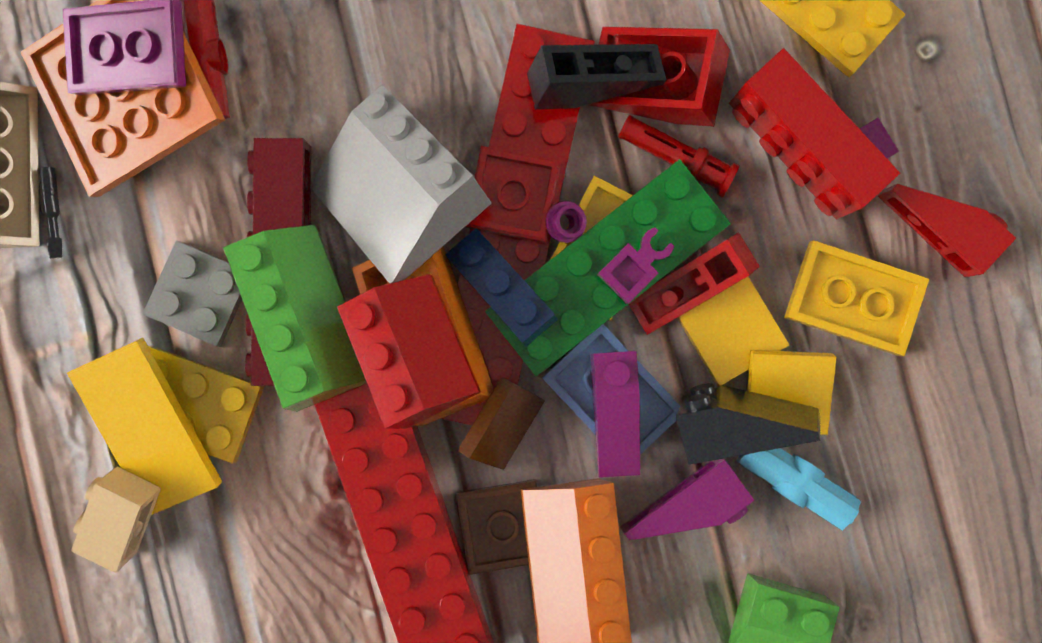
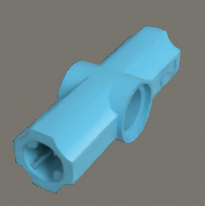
(803, 485)

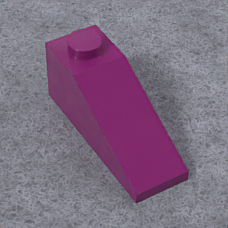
(616, 413)
(698, 502)

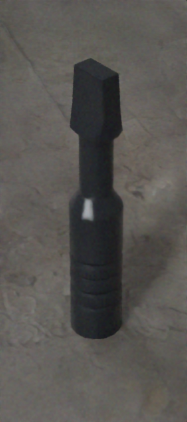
(50, 209)

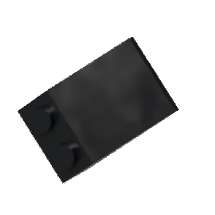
(740, 422)

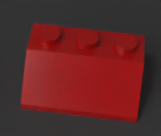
(408, 351)

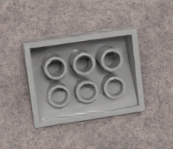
(395, 186)

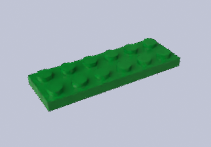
(570, 280)

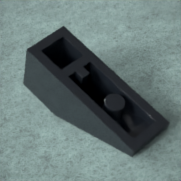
(592, 73)

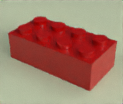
(812, 137)

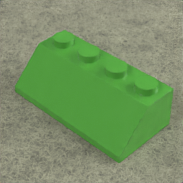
(295, 314)

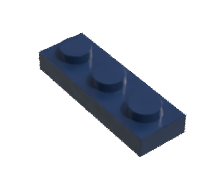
(501, 287)

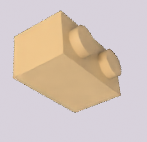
(114, 518)

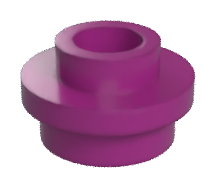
(576, 218)

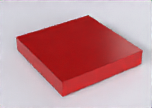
(520, 193)

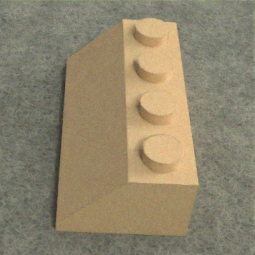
(19, 166)

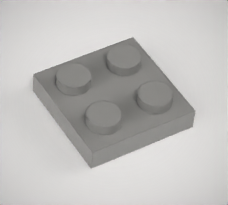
(195, 294)

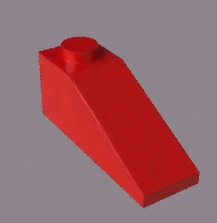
(959, 232)
(694, 283)

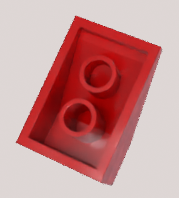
(693, 69)

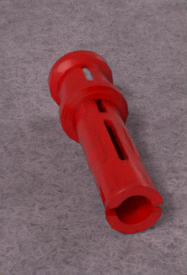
(699, 162)

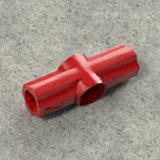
(203, 37)

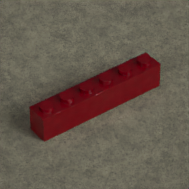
(277, 202)

